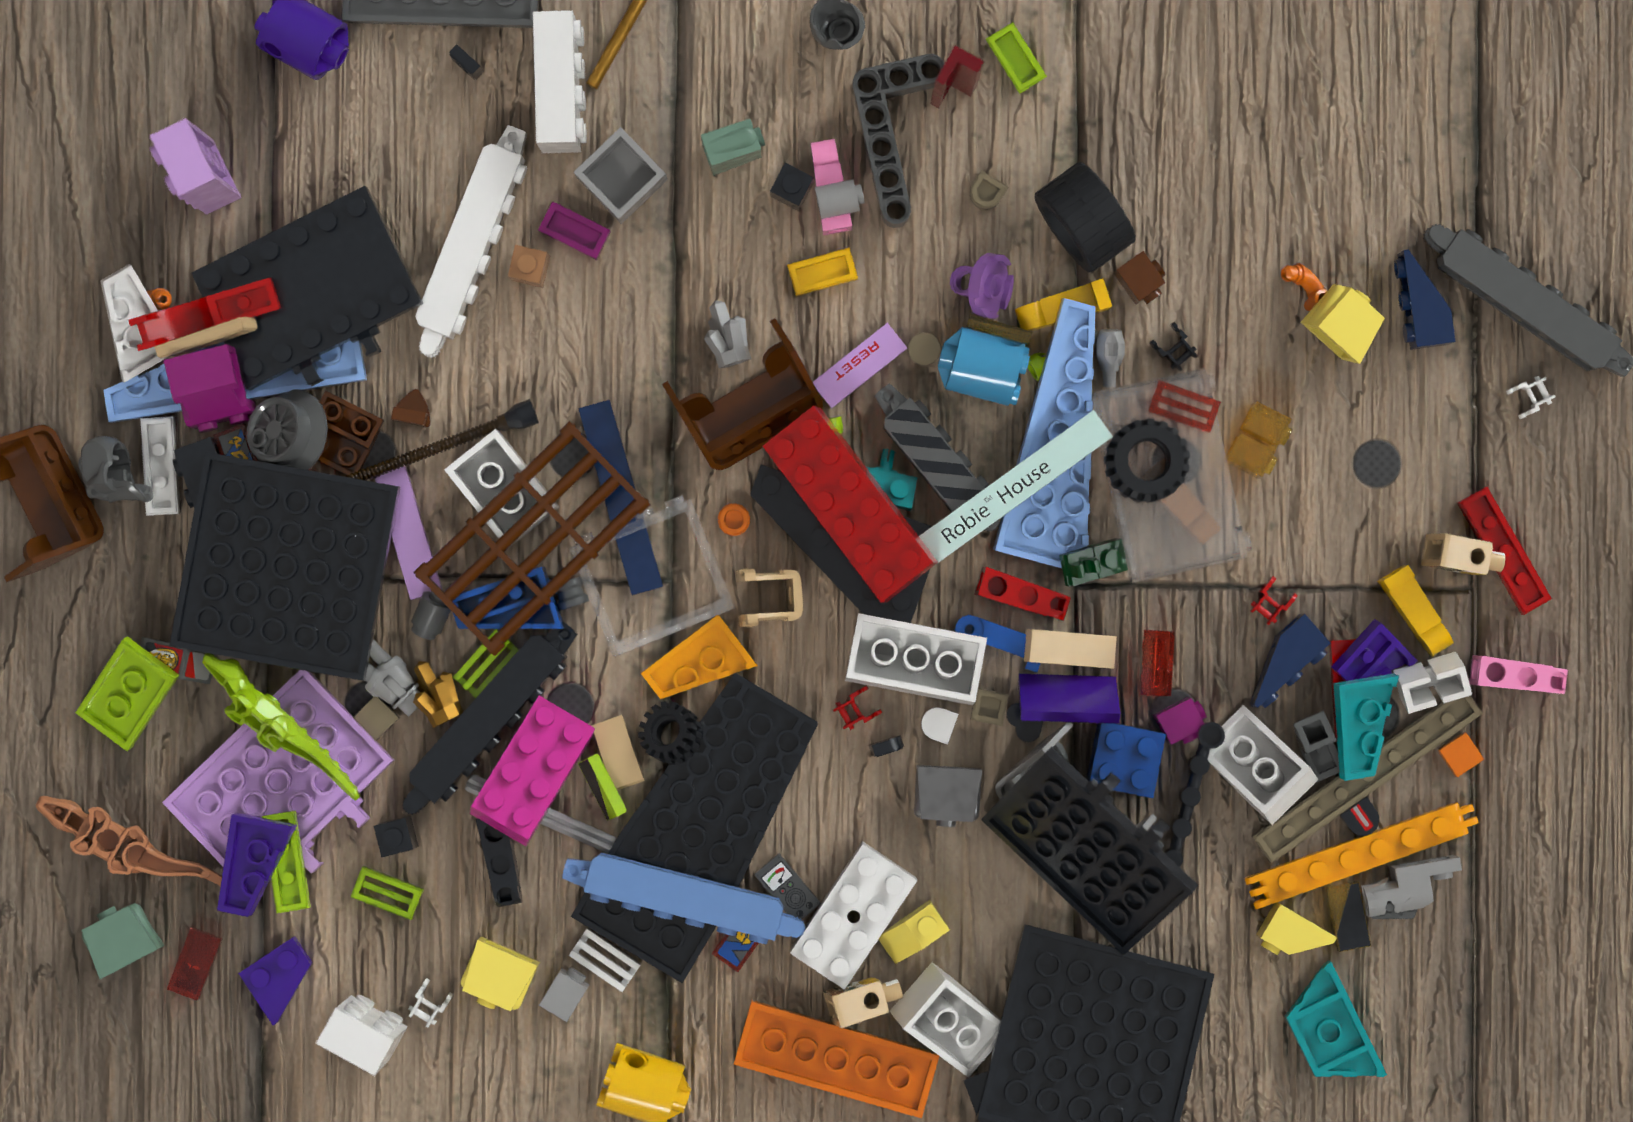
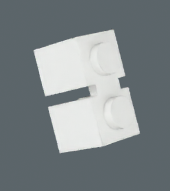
(1444, 673)

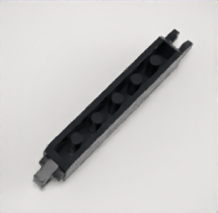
(487, 716)

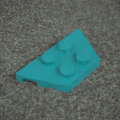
(1331, 1030)

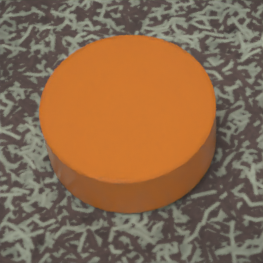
(734, 519)

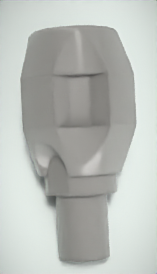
(1110, 353)

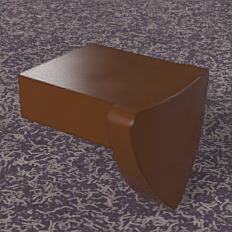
(412, 410)

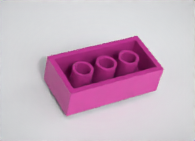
(532, 771)

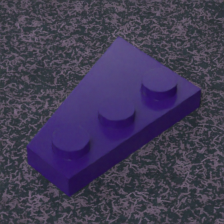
(250, 861)

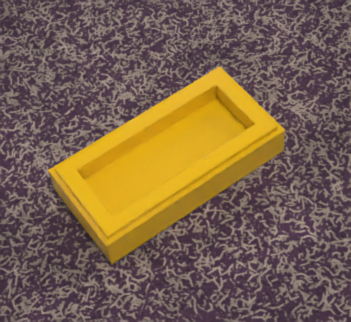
(822, 272)

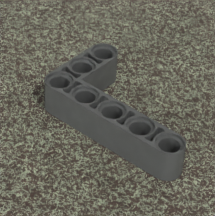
(884, 131)

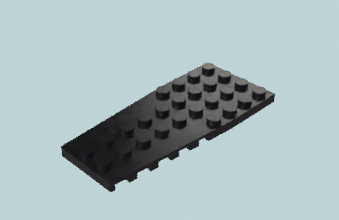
(706, 817)

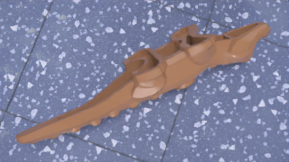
(123, 848)

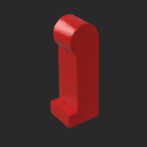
(1021, 594)

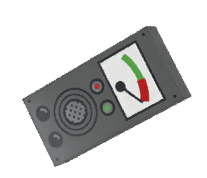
(785, 884)

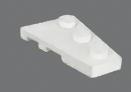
(125, 300)

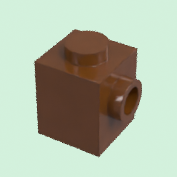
(1141, 278)

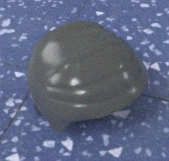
(836, 24)

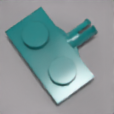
(897, 486)

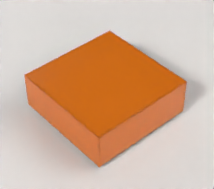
(1460, 754)

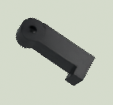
(501, 865)

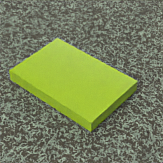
(127, 693)

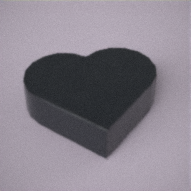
(1026, 730)

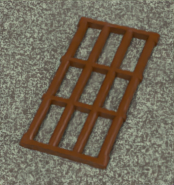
(498, 548)

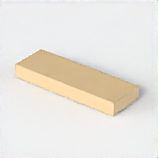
(206, 337)
(1070, 648)

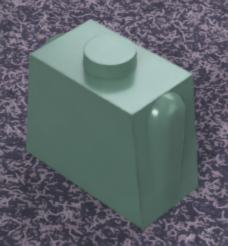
(732, 146)
(120, 938)

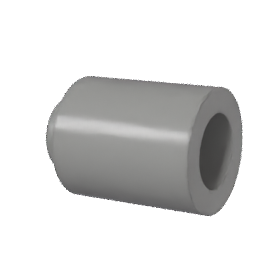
(839, 198)

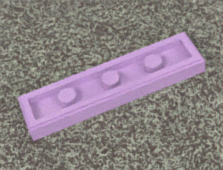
(409, 533)

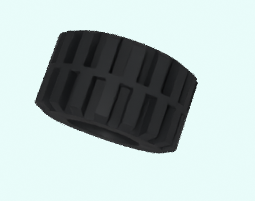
(1175, 460)

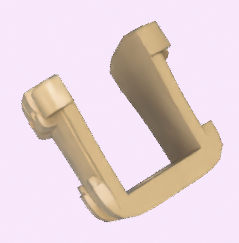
(794, 595)

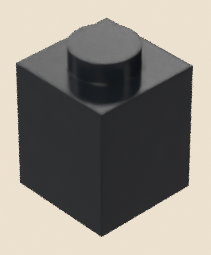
(792, 186)
(396, 836)

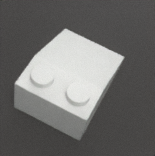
(1260, 766)
(947, 1019)

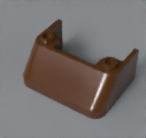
(753, 412)
(50, 498)

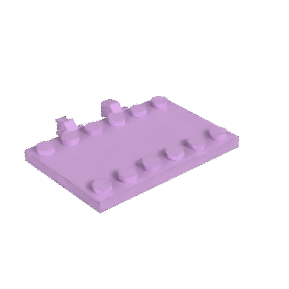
(261, 782)

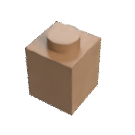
(529, 266)

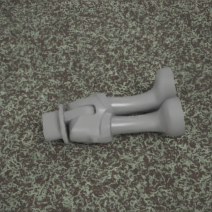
(391, 680)

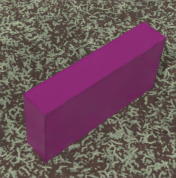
(574, 230)

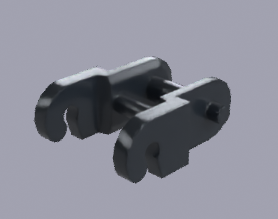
(1176, 363)

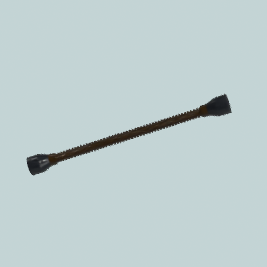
(517, 417)

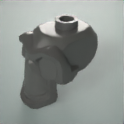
(107, 471)

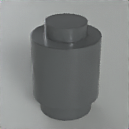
(429, 616)

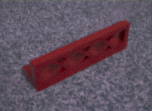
(959, 71)

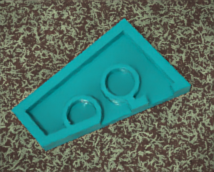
(1360, 720)

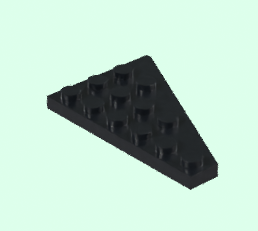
(792, 514)

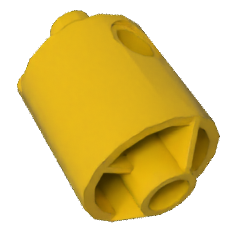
(644, 1086)

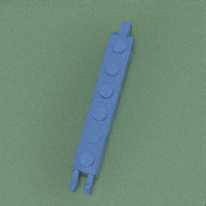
(683, 896)

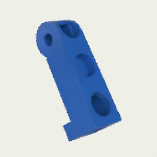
(997, 637)

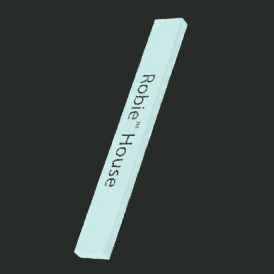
(1016, 486)

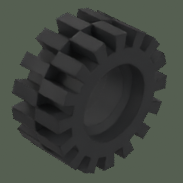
(654, 727)

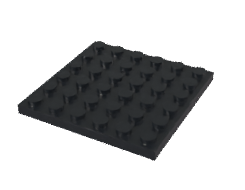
(284, 566)
(1093, 1034)

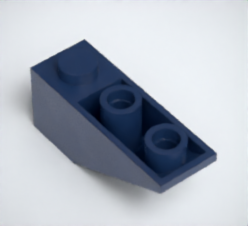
(1426, 311)
(1289, 653)

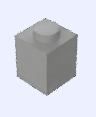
(565, 993)

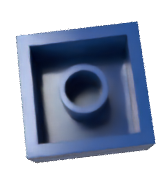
(1129, 754)

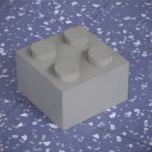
(620, 175)

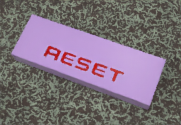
(859, 365)

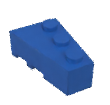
(545, 618)

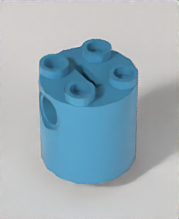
(983, 366)

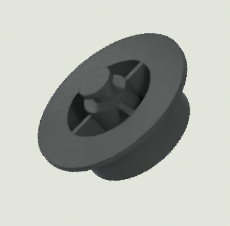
(288, 430)

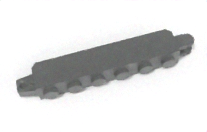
(1528, 301)

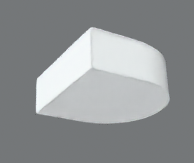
(939, 724)

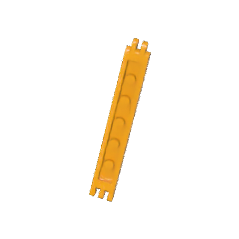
(1361, 854)

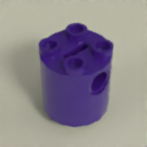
(303, 37)

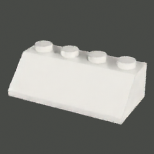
(916, 659)

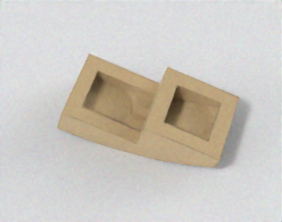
(618, 752)

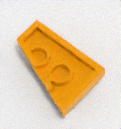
(699, 659)

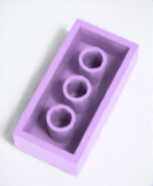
(193, 167)

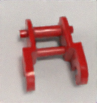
(1257, 605)
(849, 723)

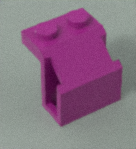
(209, 388)

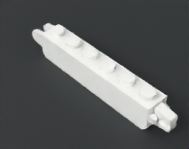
(470, 239)

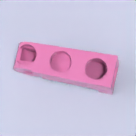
(828, 171)
(1517, 675)

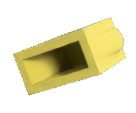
(1344, 322)
(498, 975)

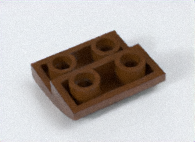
(349, 434)

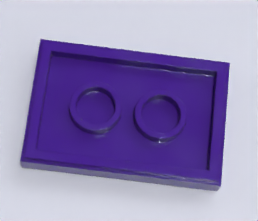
(1068, 698)

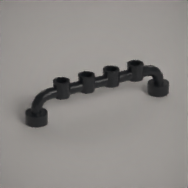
(1210, 736)

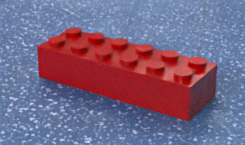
(850, 504)

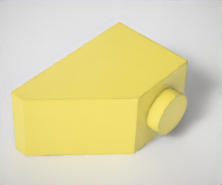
(913, 932)
(1291, 932)

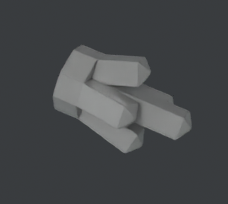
(727, 337)

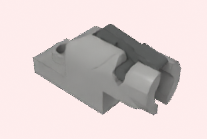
(1408, 888)

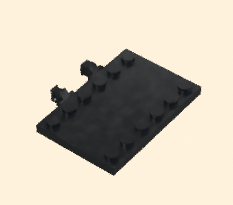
(334, 285)
(1090, 850)

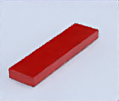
(1518, 572)

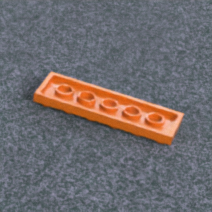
(836, 1059)

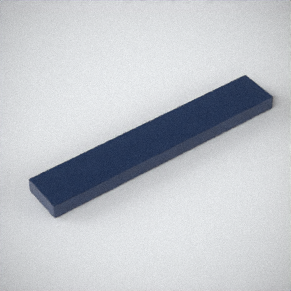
(636, 547)

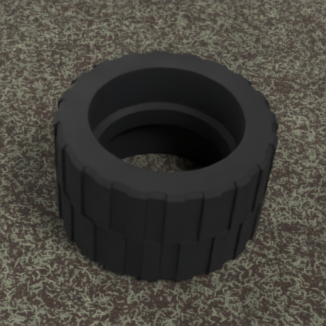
(1085, 217)

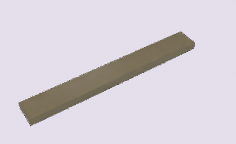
(1340, 795)

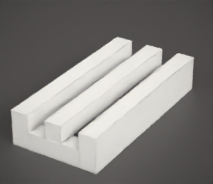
(627, 975)

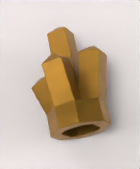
(436, 696)

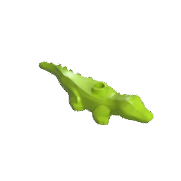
(270, 722)

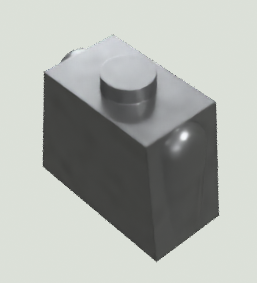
(947, 794)

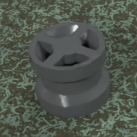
(571, 594)

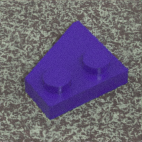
(1373, 654)
(277, 977)

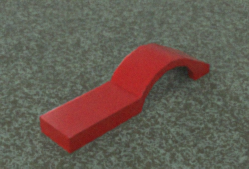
(206, 312)

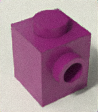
(1181, 720)

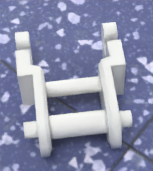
(1535, 406)
(415, 1011)

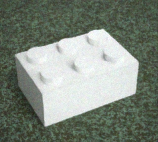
(485, 472)
(362, 1033)

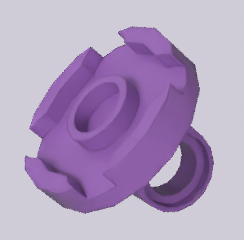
(988, 284)

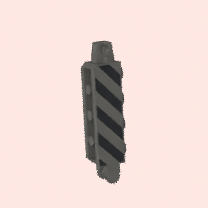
(929, 450)

